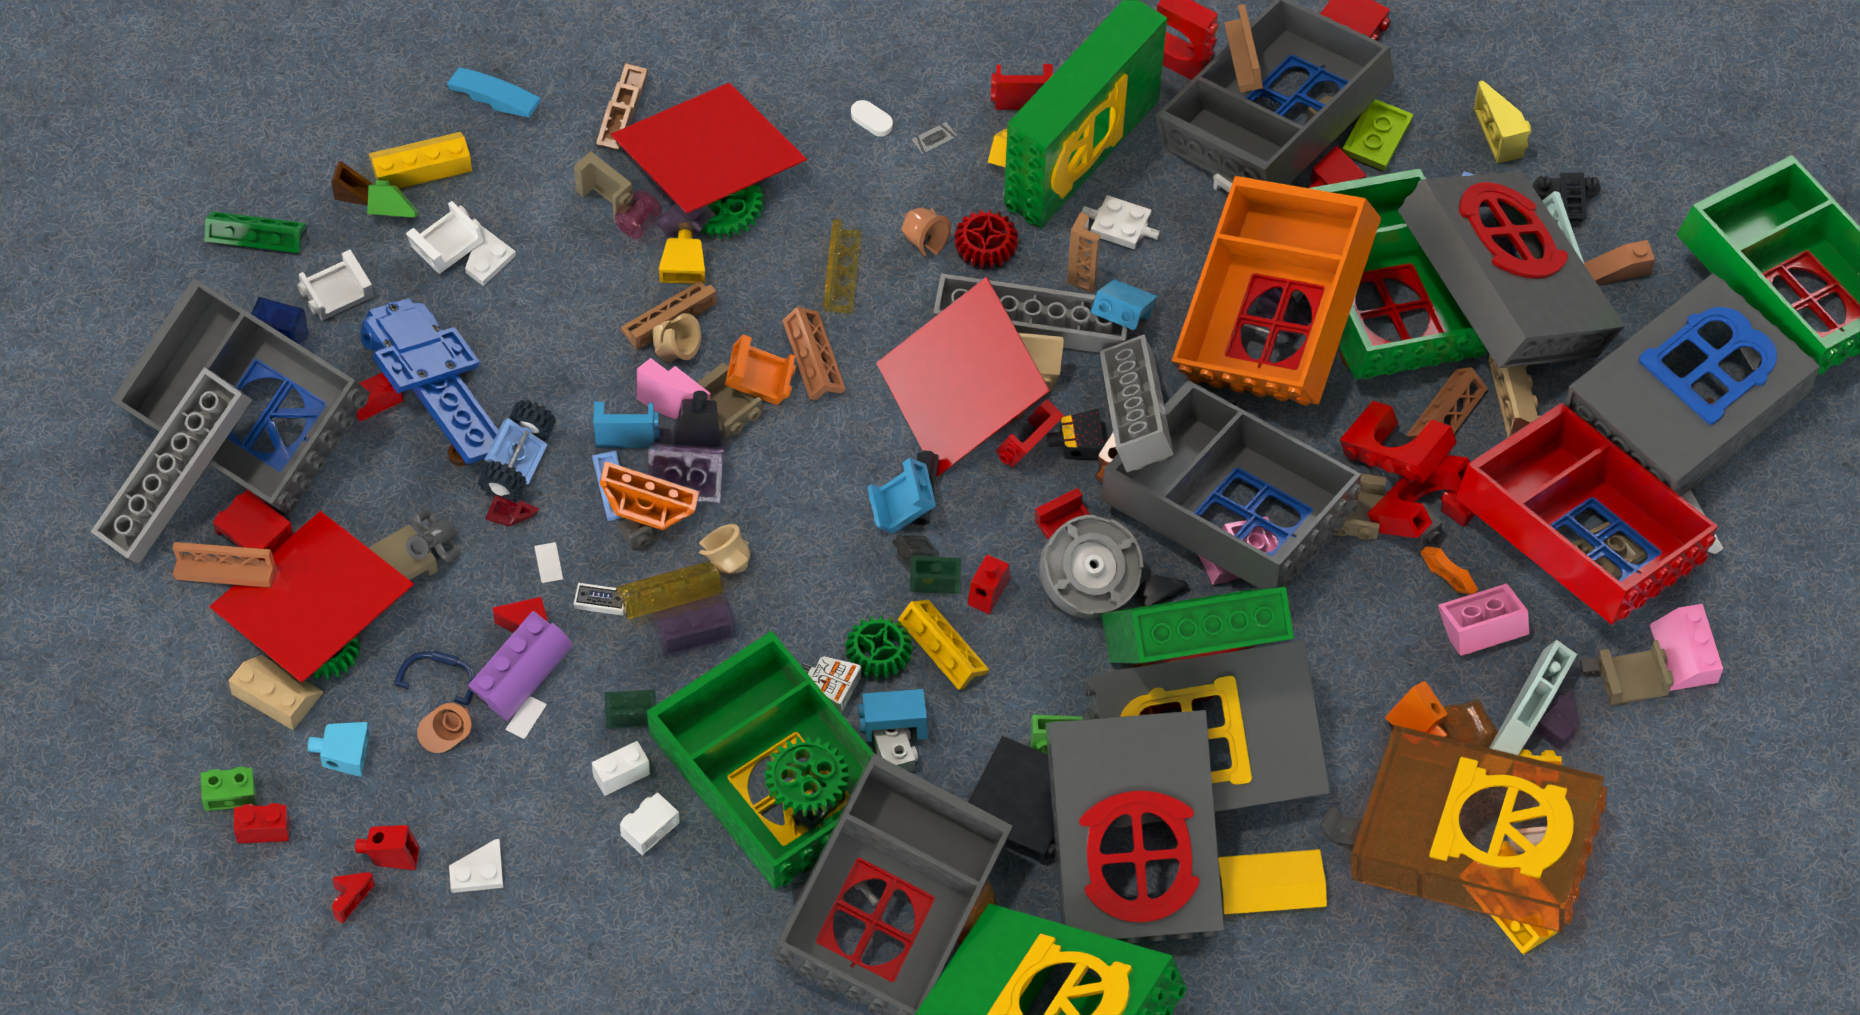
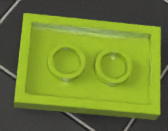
(1377, 134)

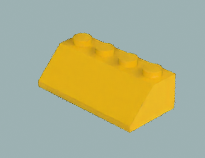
(422, 161)

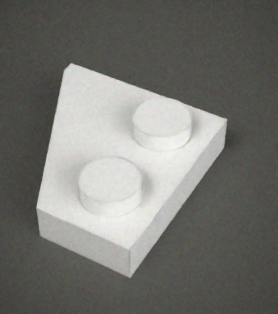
(488, 258)
(478, 870)

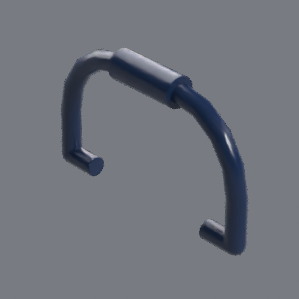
(440, 657)

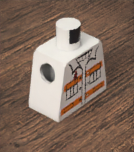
(835, 679)

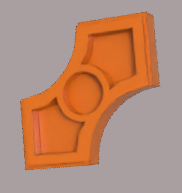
(1454, 575)

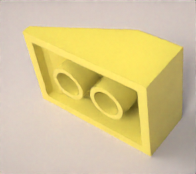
(1501, 124)

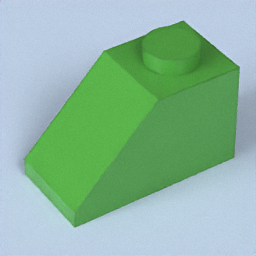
(389, 200)

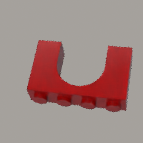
(1199, 26)
(1413, 460)
(1397, 509)

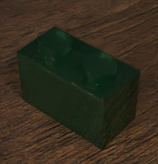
(935, 574)
(628, 708)

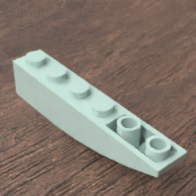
(1534, 698)

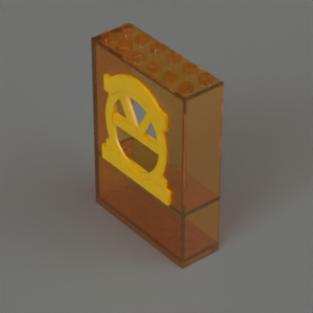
(1416, 843)

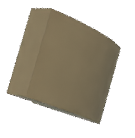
(1620, 544)

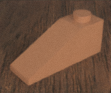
(1622, 263)

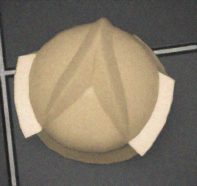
(677, 338)
(726, 549)

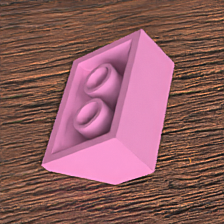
(1484, 619)
(1688, 647)

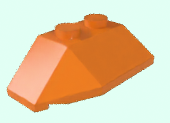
(646, 497)

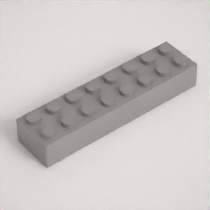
(1042, 312)
(1136, 403)
(171, 465)

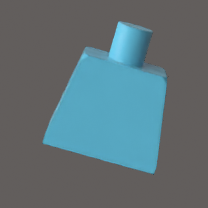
(342, 747)

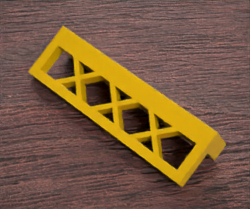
(941, 644)

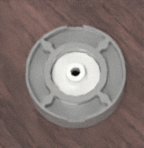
(1094, 543)

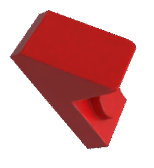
(354, 890)

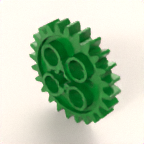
(728, 220)
(806, 776)

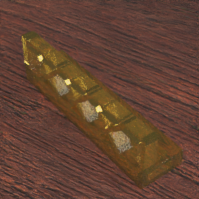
(833, 265)
(669, 589)

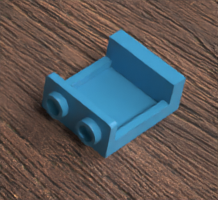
(1123, 304)
(625, 429)
(902, 498)
(893, 711)

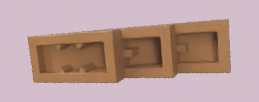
(623, 104)

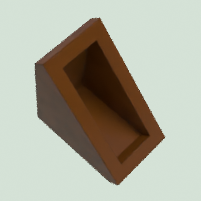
(349, 185)

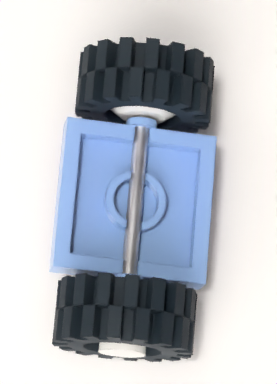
(516, 450)

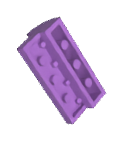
(520, 665)

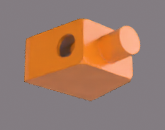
(1419, 711)

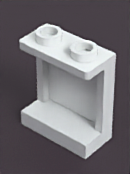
(447, 238)
(336, 287)

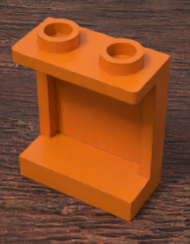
(759, 372)

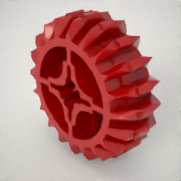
(1000, 242)

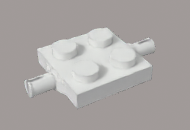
(1121, 222)

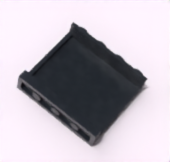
(1019, 792)

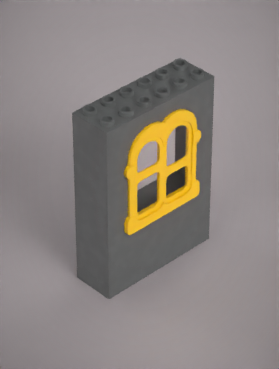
(1265, 711)

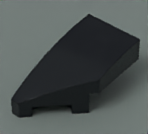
(1159, 588)

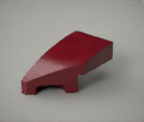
(509, 513)

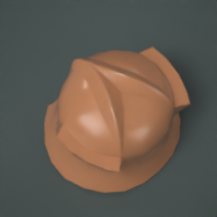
(923, 222)

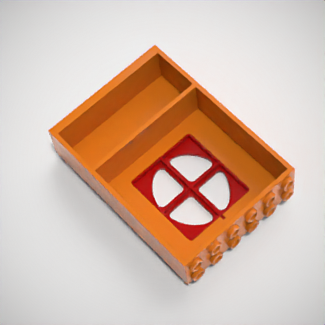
(1267, 241)

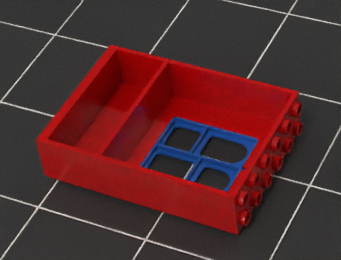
(1557, 472)

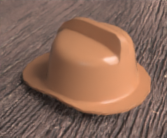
(444, 727)

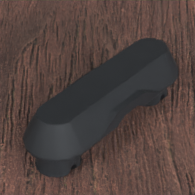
(1545, 186)

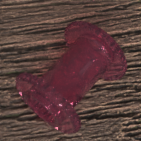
(639, 212)

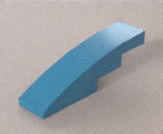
(494, 91)

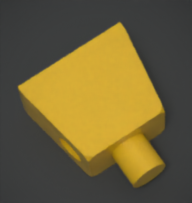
(682, 260)

